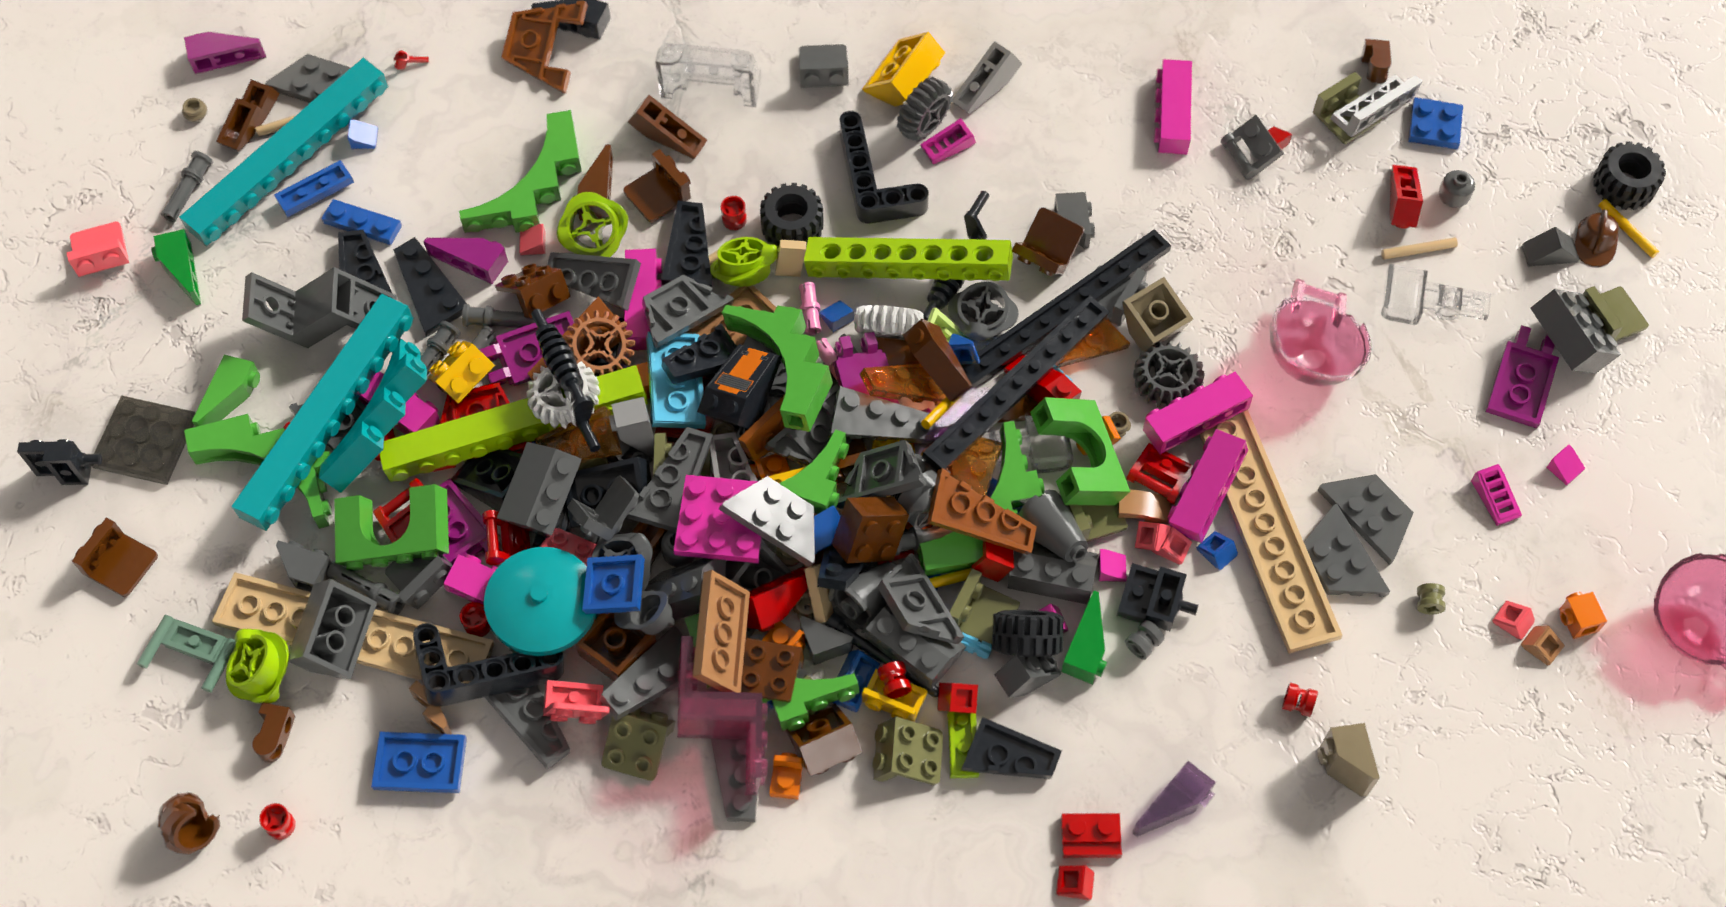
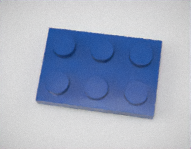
(419, 762)

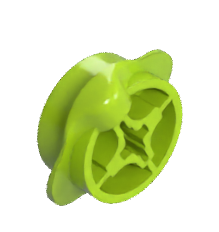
(568, 235)
(744, 261)
(257, 665)

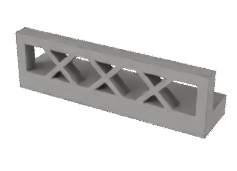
(1376, 109)

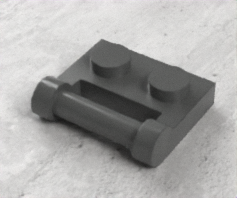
(1258, 141)

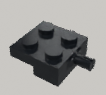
(59, 459)
(1154, 596)

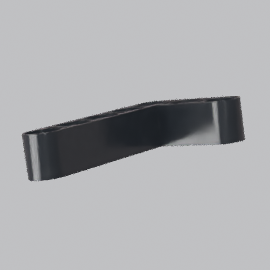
(863, 180)
(477, 672)

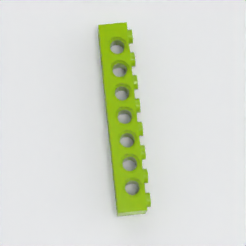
(909, 258)

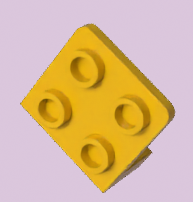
(460, 370)

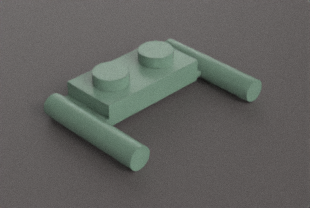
(191, 642)

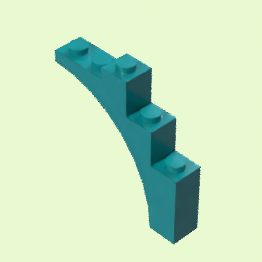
(386, 408)

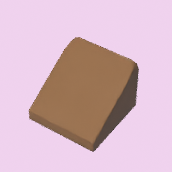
(1543, 644)

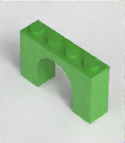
(1082, 422)
(423, 539)

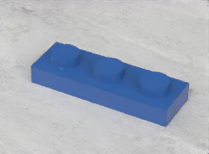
(314, 188)
(351, 218)

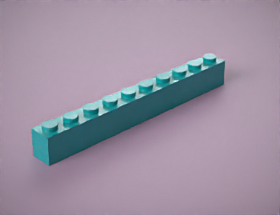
(284, 152)
(323, 413)

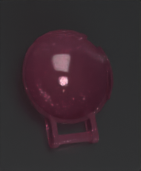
(1318, 339)
(1692, 608)

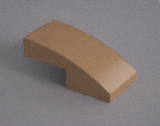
(1145, 506)
(433, 715)

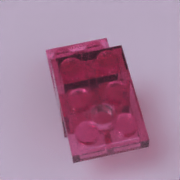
(722, 717)

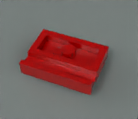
(1091, 835)

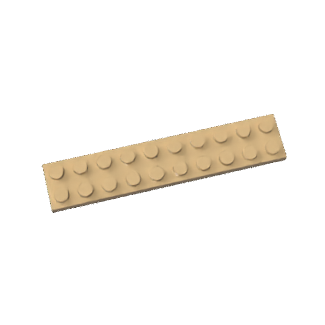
(1276, 545)
(388, 642)

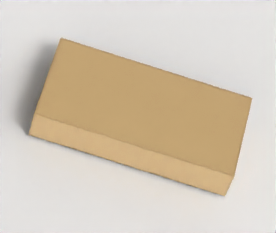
(790, 258)
(819, 596)

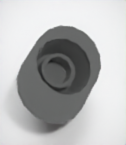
(652, 617)

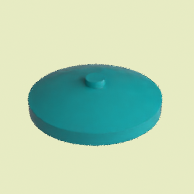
(538, 601)

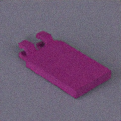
(520, 351)
(850, 365)
(1523, 380)
(465, 525)

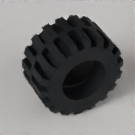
(1633, 160)
(791, 200)
(1027, 633)

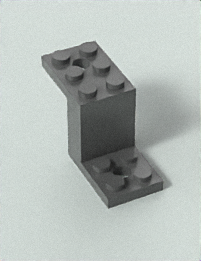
(311, 311)

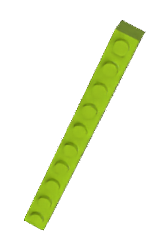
(489, 430)

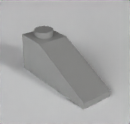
(987, 78)
(633, 425)

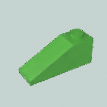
(228, 389)

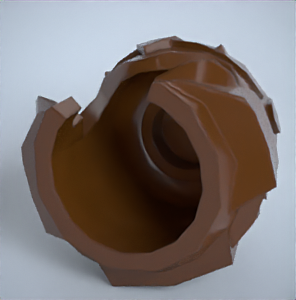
(186, 823)

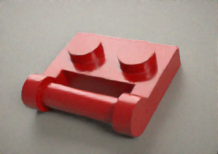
(1165, 467)
(399, 523)
(513, 538)

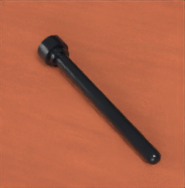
(837, 623)

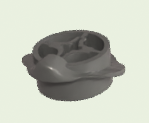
(963, 304)
(918, 501)
(627, 545)

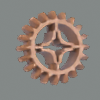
(606, 354)

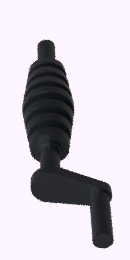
(944, 290)
(563, 366)

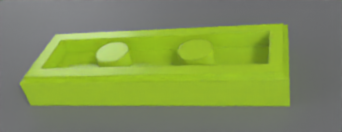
(960, 736)

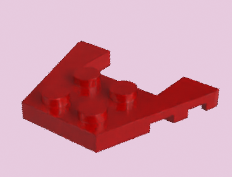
(476, 401)

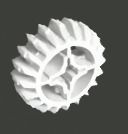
(885, 320)
(547, 400)

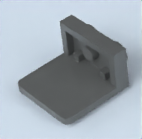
(823, 65)
(1114, 300)
(610, 512)
(419, 579)

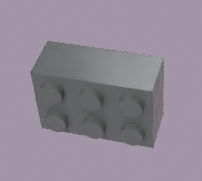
(1575, 331)

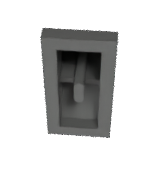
(1550, 248)
(824, 642)

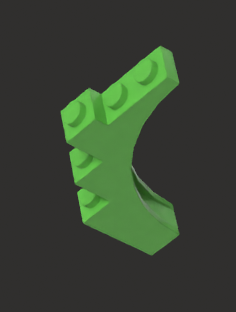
(539, 186)
(783, 334)
(242, 441)
(817, 480)
(1012, 490)
(806, 695)

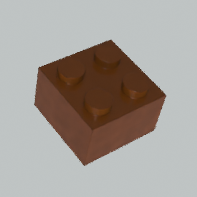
(870, 529)
(612, 647)

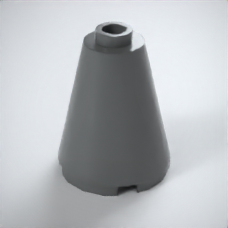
(1055, 526)
(862, 598)

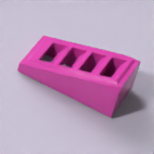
(951, 131)
(1483, 489)

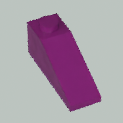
(217, 50)
(470, 255)

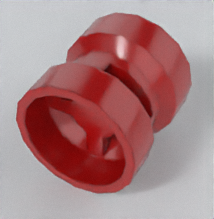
(733, 212)
(473, 614)
(894, 680)
(1306, 701)
(273, 816)

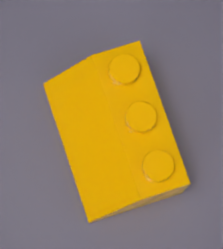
(904, 68)

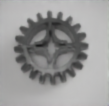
(924, 109)
(1169, 365)

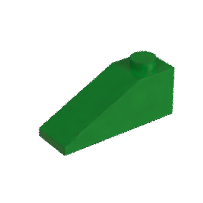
(177, 259)
(1087, 648)

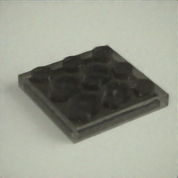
(144, 439)

